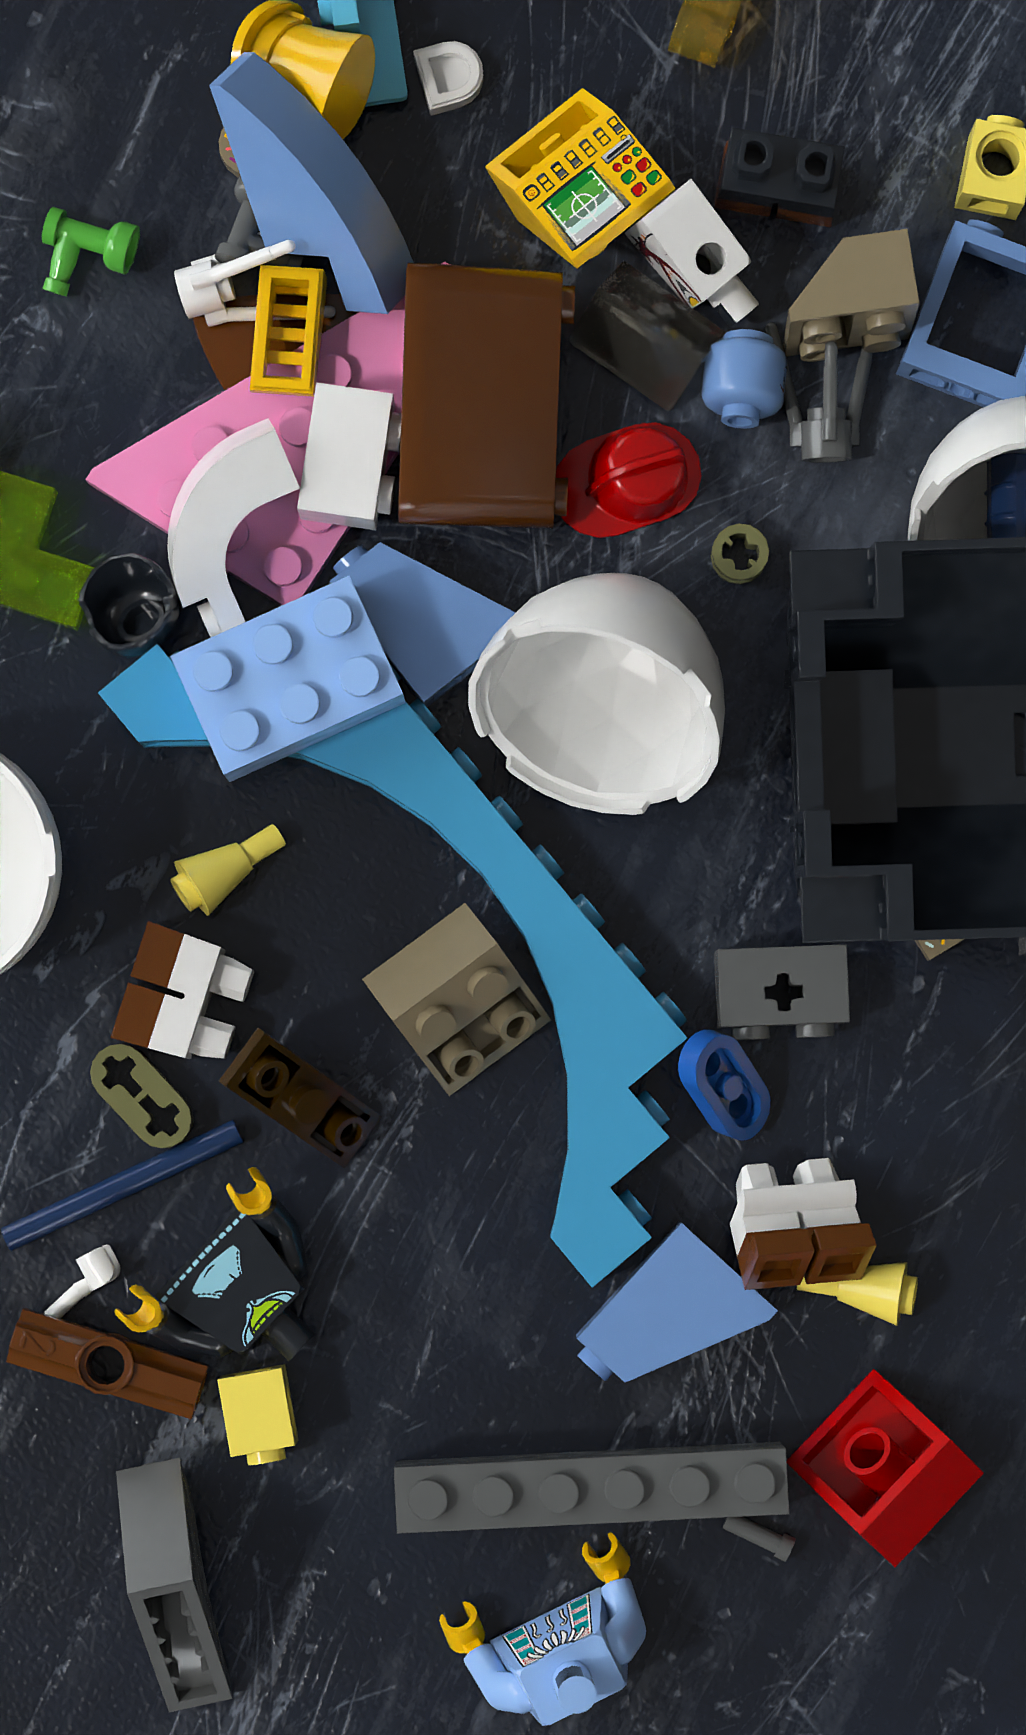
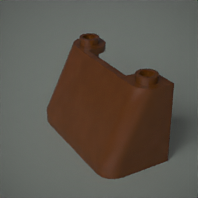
(481, 396)

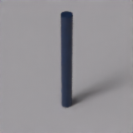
(122, 1185)

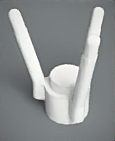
(208, 285)

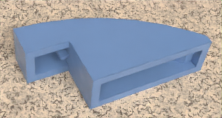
(310, 185)

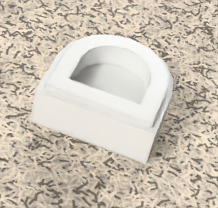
(449, 75)

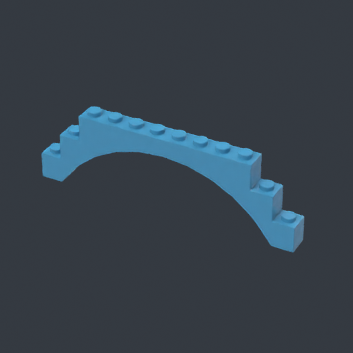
(602, 1011)

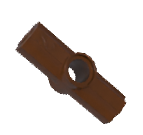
(67, 1350)

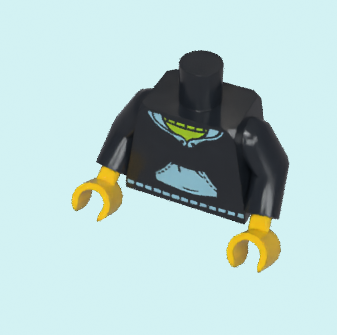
(234, 1284)

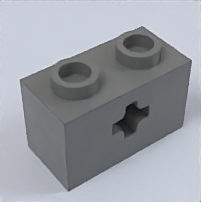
(816, 972)

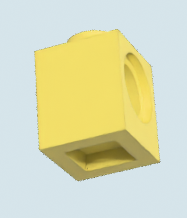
(982, 190)
(258, 1414)

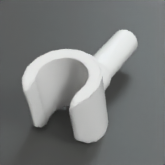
(98, 1269)

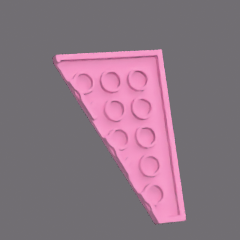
(271, 544)

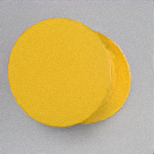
(321, 63)

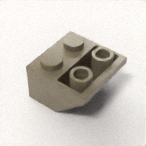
(856, 298)
(457, 999)

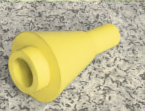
(213, 875)
(882, 1291)

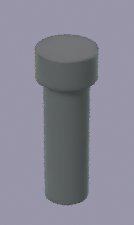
(778, 1544)

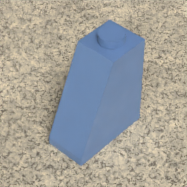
(422, 618)
(669, 1309)

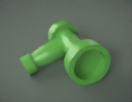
(70, 235)

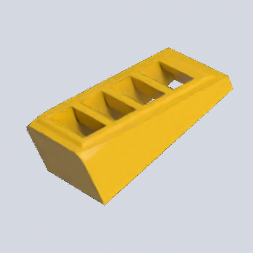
(288, 281)

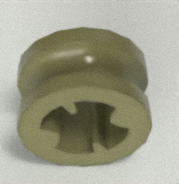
(726, 567)

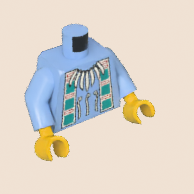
(564, 1656)

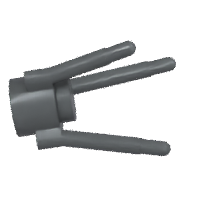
(826, 433)

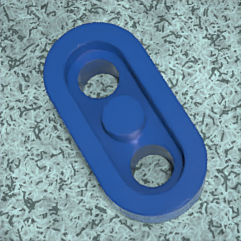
(724, 1084)

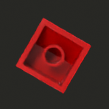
(884, 1467)

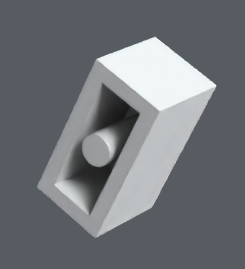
(348, 457)

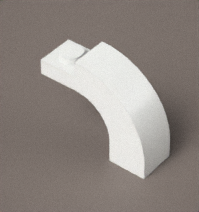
(213, 500)

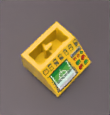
(579, 178)

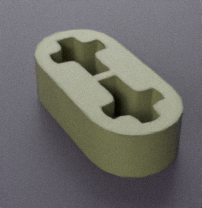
(131, 1107)

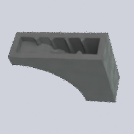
(170, 1584)

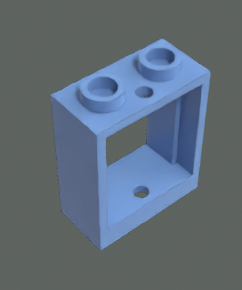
(942, 368)

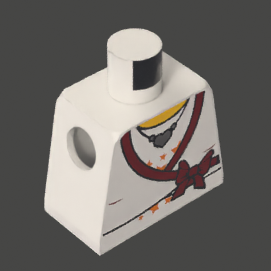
(690, 226)

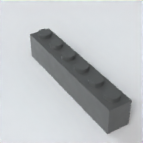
(591, 1487)

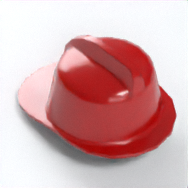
(629, 479)

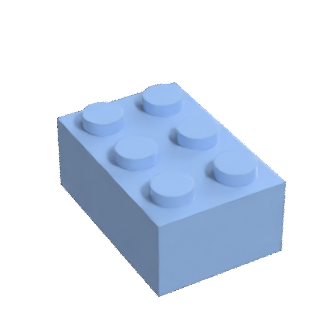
(288, 679)

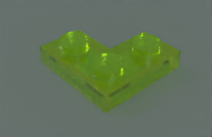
(30, 577)

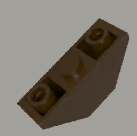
(300, 1097)

